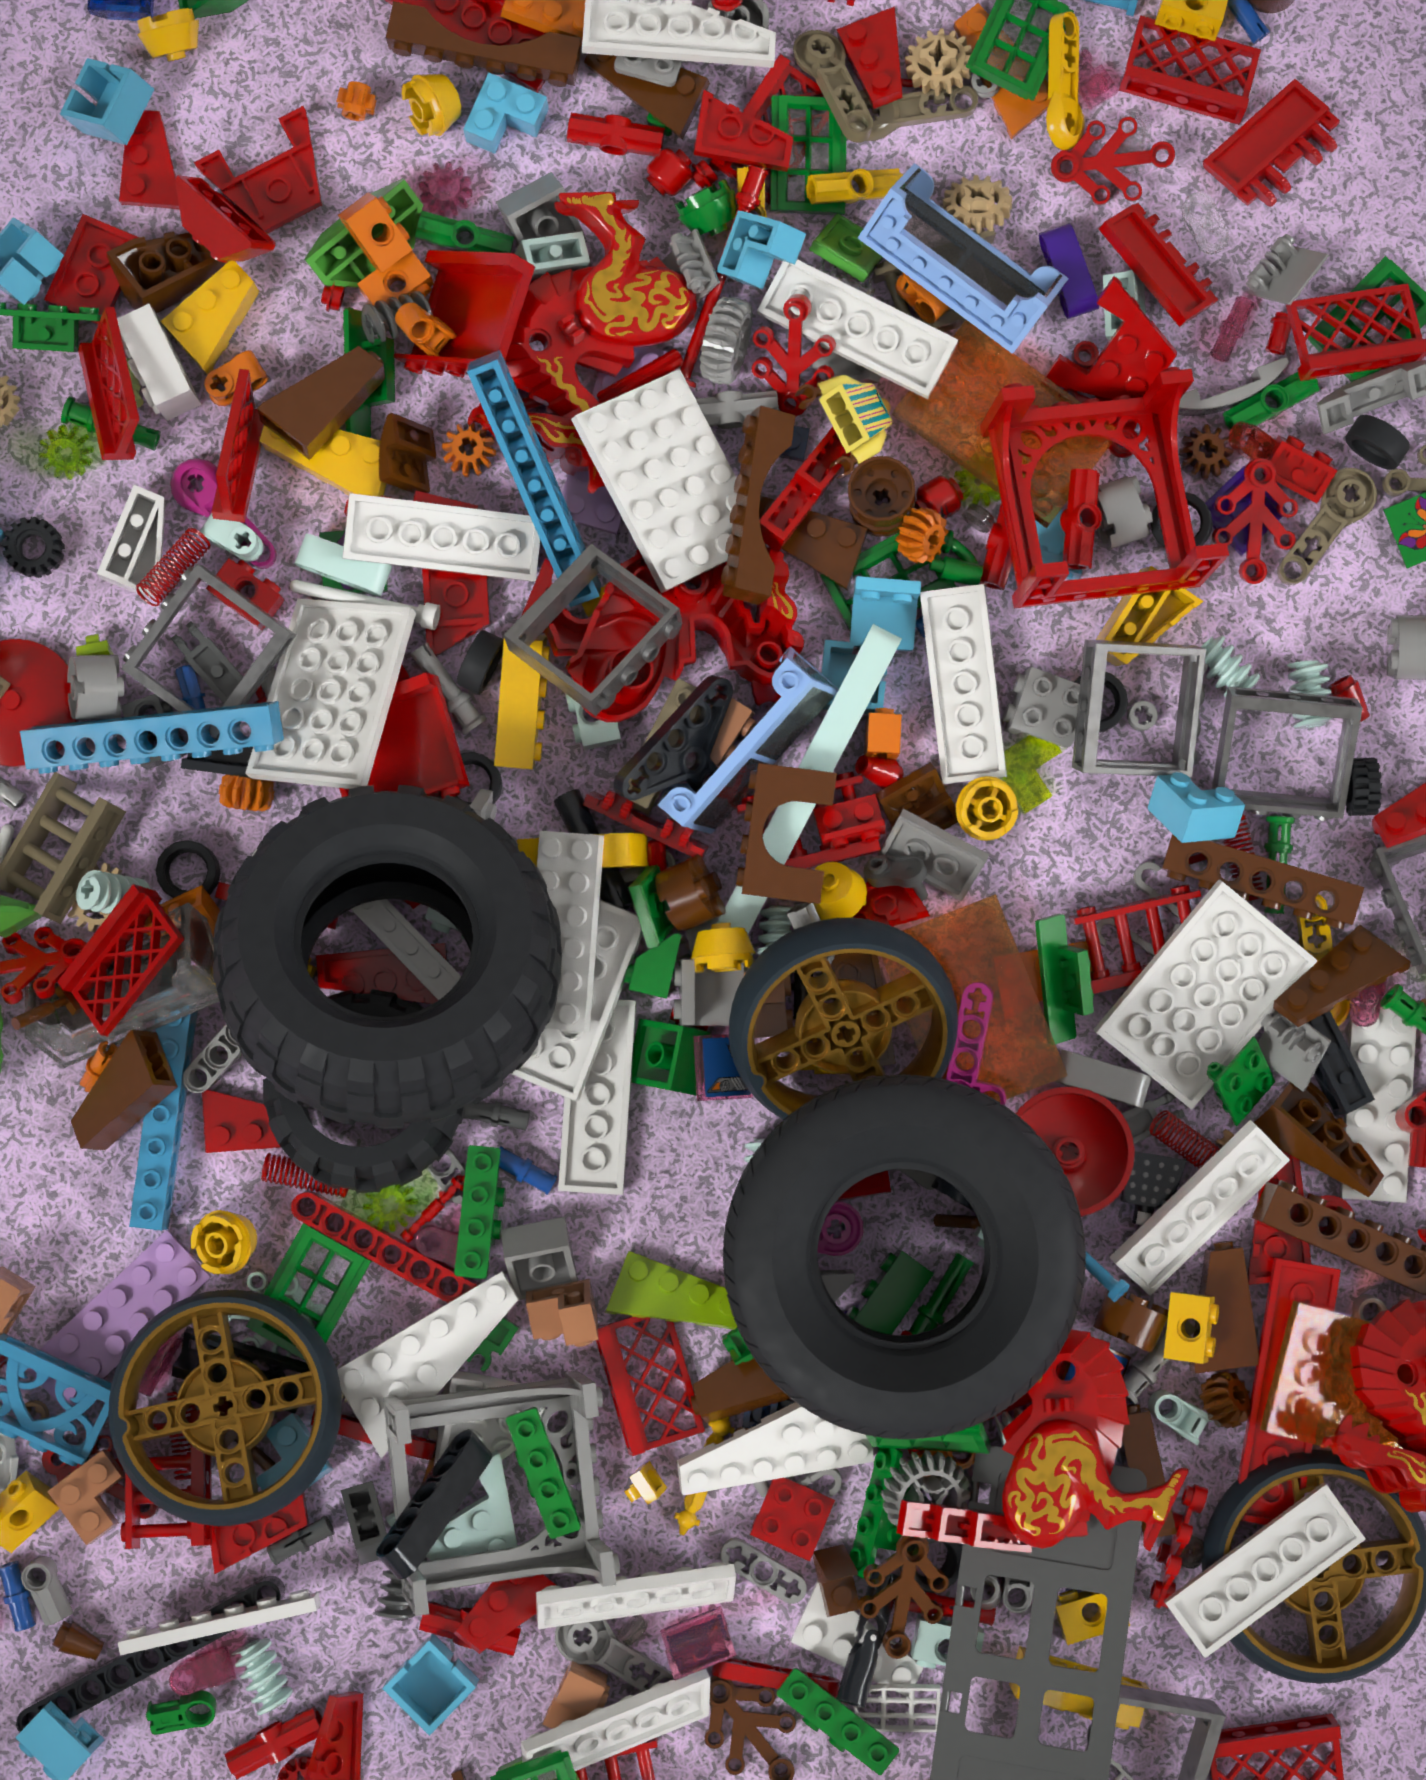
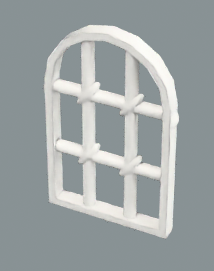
(909, 1714)

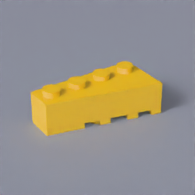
(344, 461)
(520, 709)
(1084, 1705)

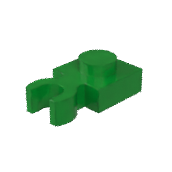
(495, 1341)

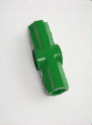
(443, 232)
(1285, 393)

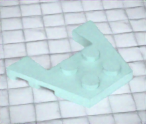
(481, 1525)

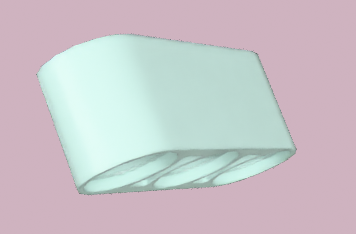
(326, 560)

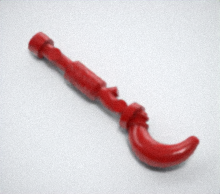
(434, 1208)

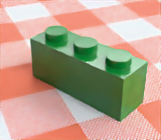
(891, 1294)

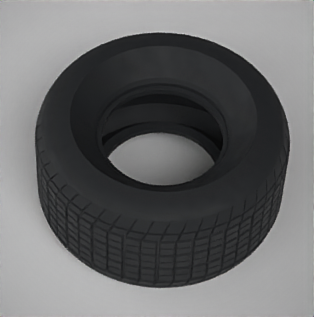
(928, 1379)

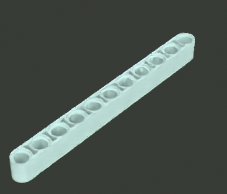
(821, 756)

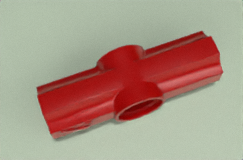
(615, 134)
(1083, 503)
(998, 556)
(445, 1620)
(274, 1743)

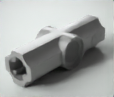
(731, 407)

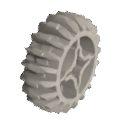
(726, 340)
(944, 1477)

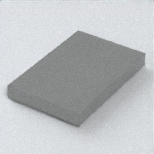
(949, 861)

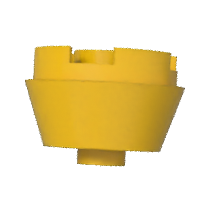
(169, 34)
(433, 103)
(986, 808)
(842, 892)
(722, 949)
(224, 1241)

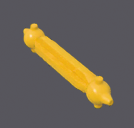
(694, 1502)

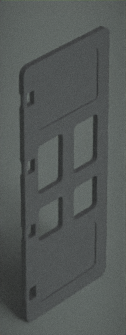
(1093, 1563)

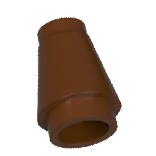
(77, 1641)

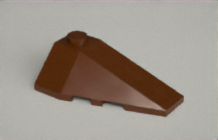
(161, 269)
(1310, 1132)

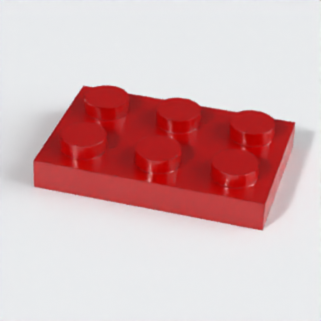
(85, 271)

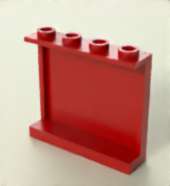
(479, 301)
(418, 742)

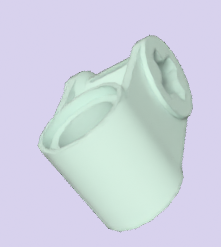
(230, 535)
(1183, 1418)

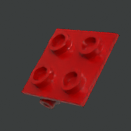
(792, 1517)

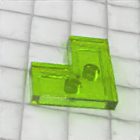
(1021, 774)

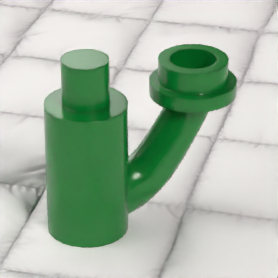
(962, 571)

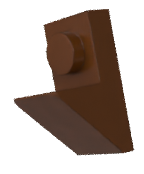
(836, 1579)

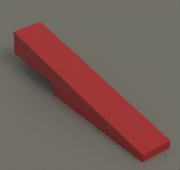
(802, 491)

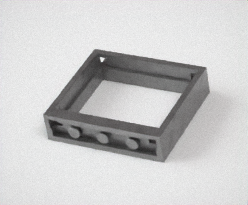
(558, 597)
(172, 605)
(1293, 703)
(1090, 707)
(1393, 899)
(1204, 1733)

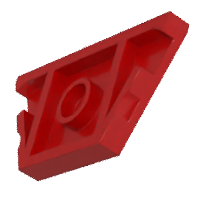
(462, 604)

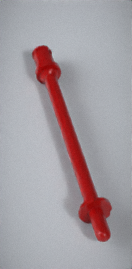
(747, 201)

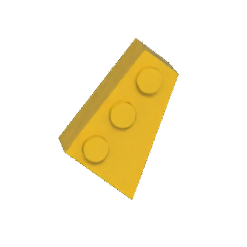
(212, 314)
(1145, 618)

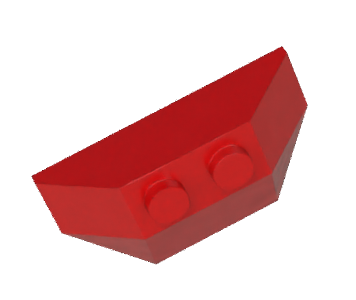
(219, 223)

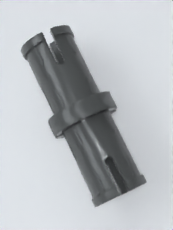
(497, 1114)
(300, 1540)

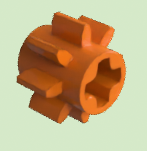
(356, 101)

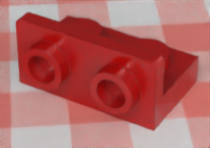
(1301, 469)
(849, 822)

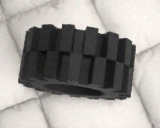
(20, 533)
(1364, 788)

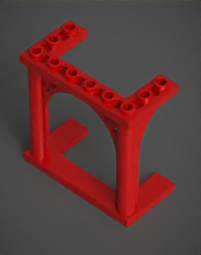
(1158, 418)

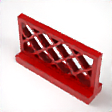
(1189, 94)
(761, 101)
(1368, 355)
(110, 389)
(238, 454)
(109, 945)
(624, 1396)
(1278, 1737)

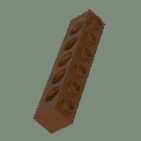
(1345, 894)
(1274, 1211)

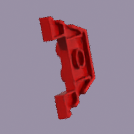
(277, 188)
(1128, 360)

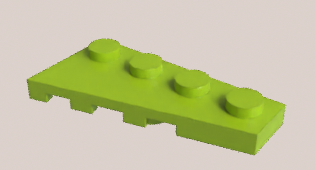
(663, 1292)

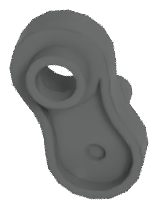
(898, 871)

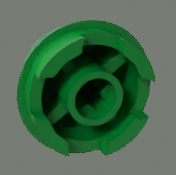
(708, 209)

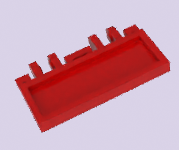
(1270, 138)
(1158, 263)
(669, 833)

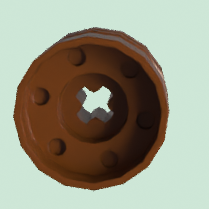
(880, 479)

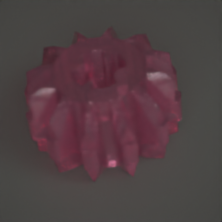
(446, 201)

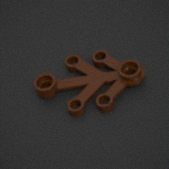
(903, 1589)
(745, 1724)

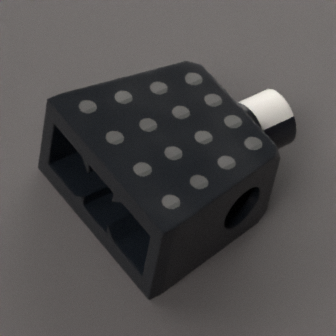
(1151, 1183)

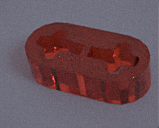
(1256, 439)

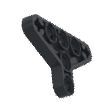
(694, 736)

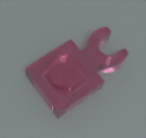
(1094, 83)

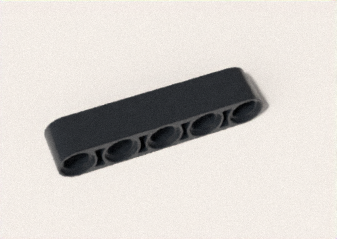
(434, 1504)

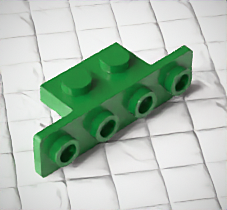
(47, 330)
(354, 336)
(1063, 978)
(479, 1212)
(542, 1472)
(874, 1527)
(841, 1724)

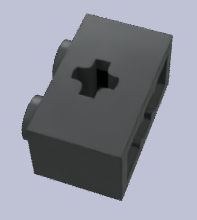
(364, 1520)

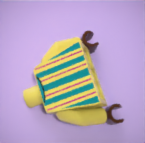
(855, 414)

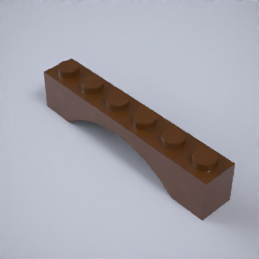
(548, 57)
(749, 565)

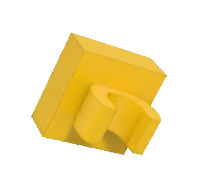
(645, 1484)

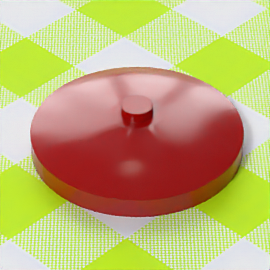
(35, 695)
(1087, 1140)

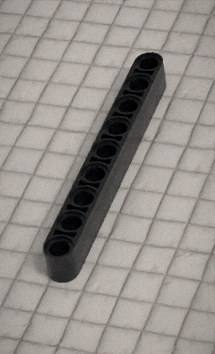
(137, 1664)

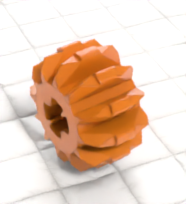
(456, 448)
(922, 535)
(246, 793)

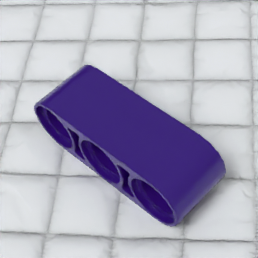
(1064, 254)

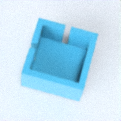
(120, 100)
(25, 260)
(835, 665)
(430, 1684)

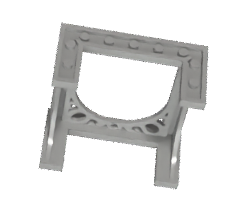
(576, 1555)

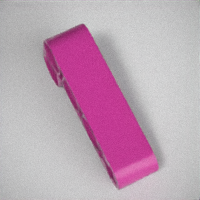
(973, 1045)

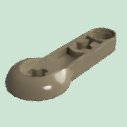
(833, 80)
(911, 111)
(1332, 517)

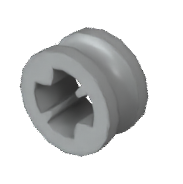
(983, 91)
(1151, 711)

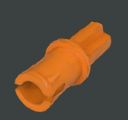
(96, 1065)

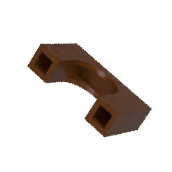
(762, 873)

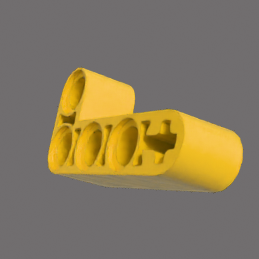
(619, 850)

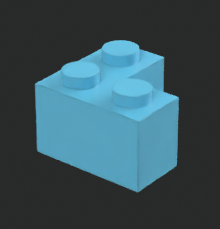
(503, 105)
(754, 246)
(1194, 812)
(289, 1440)
(58, 1742)

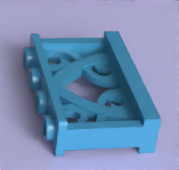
(88, 1388)

